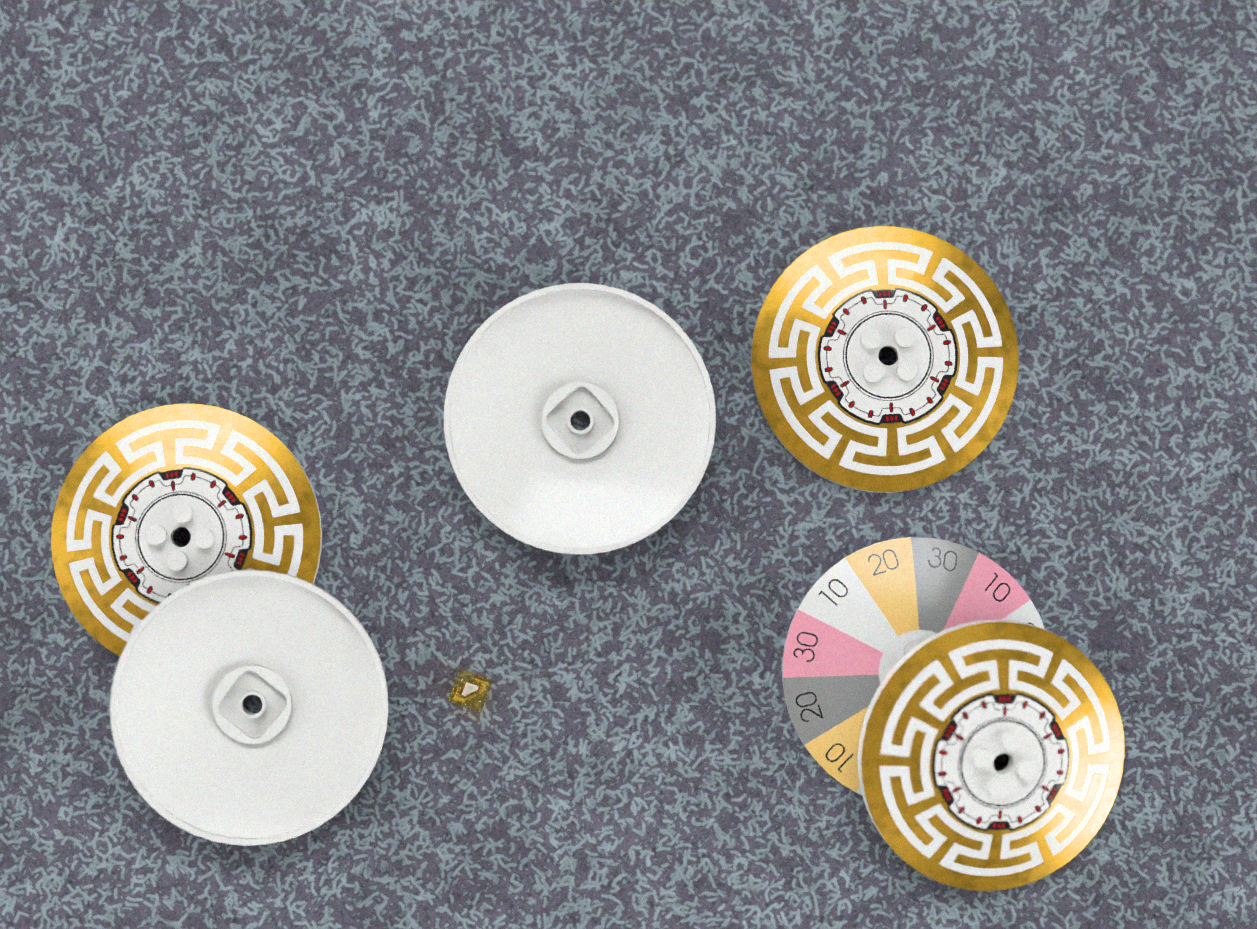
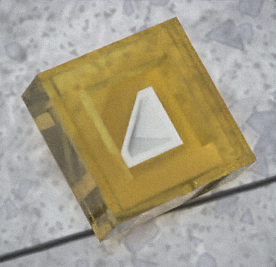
(470, 690)

